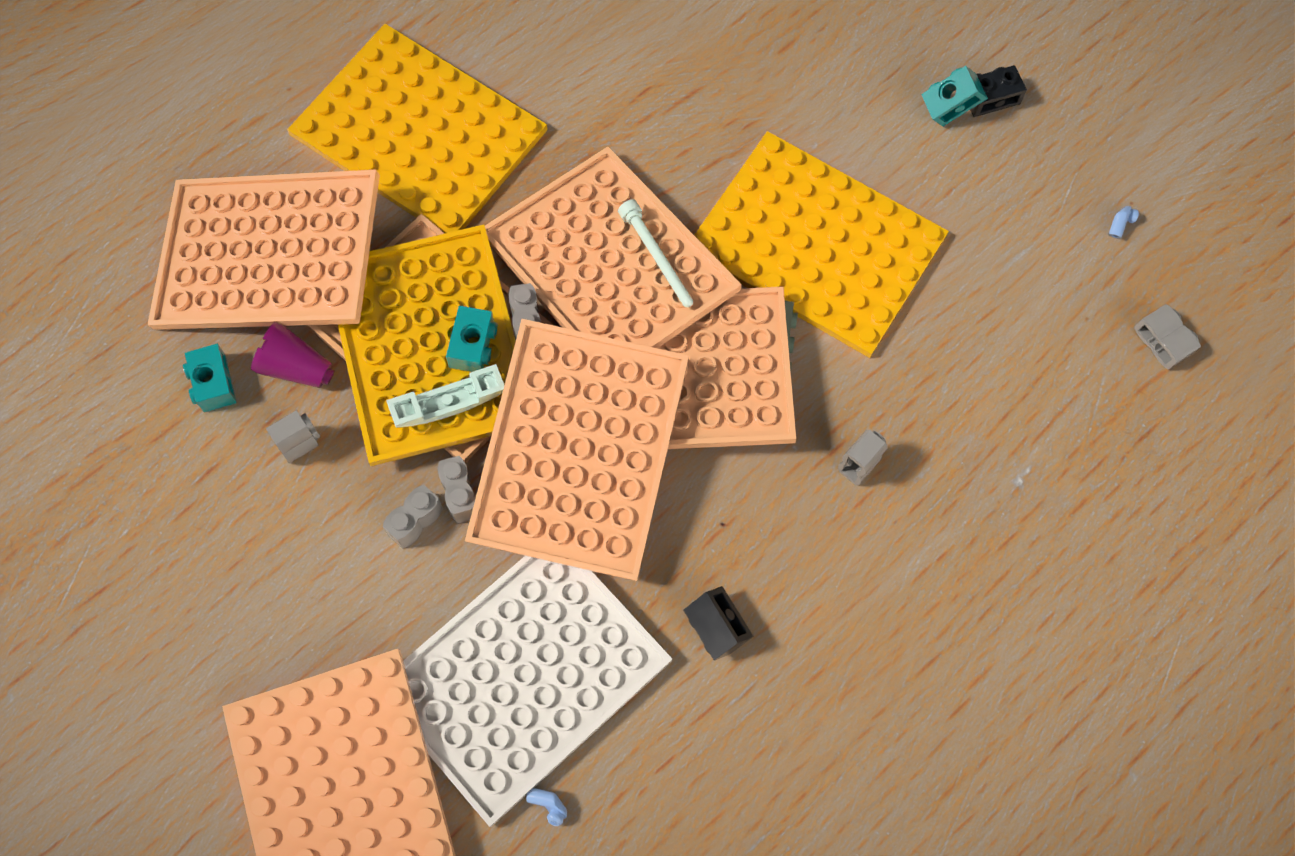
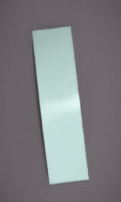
(446, 400)

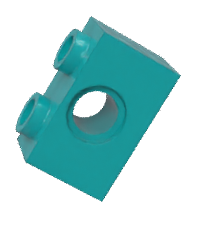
(968, 95)
(468, 324)
(217, 391)

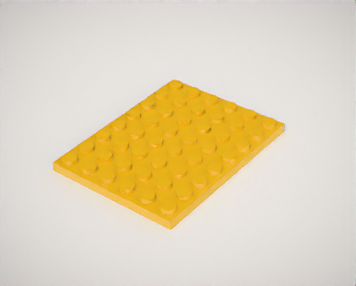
(422, 126)
(822, 237)
(406, 333)

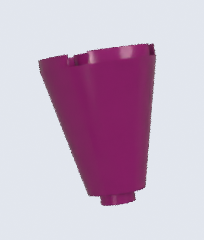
(291, 359)

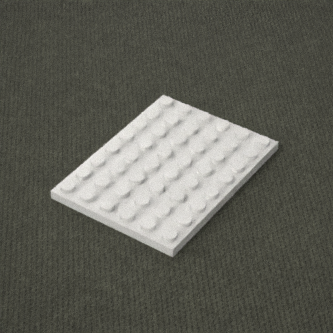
(526, 679)

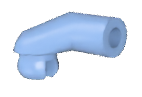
(1120, 220)
(551, 802)

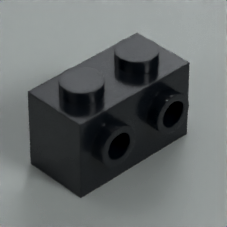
(1003, 89)
(718, 623)

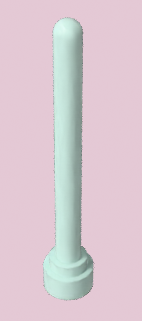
(631, 213)

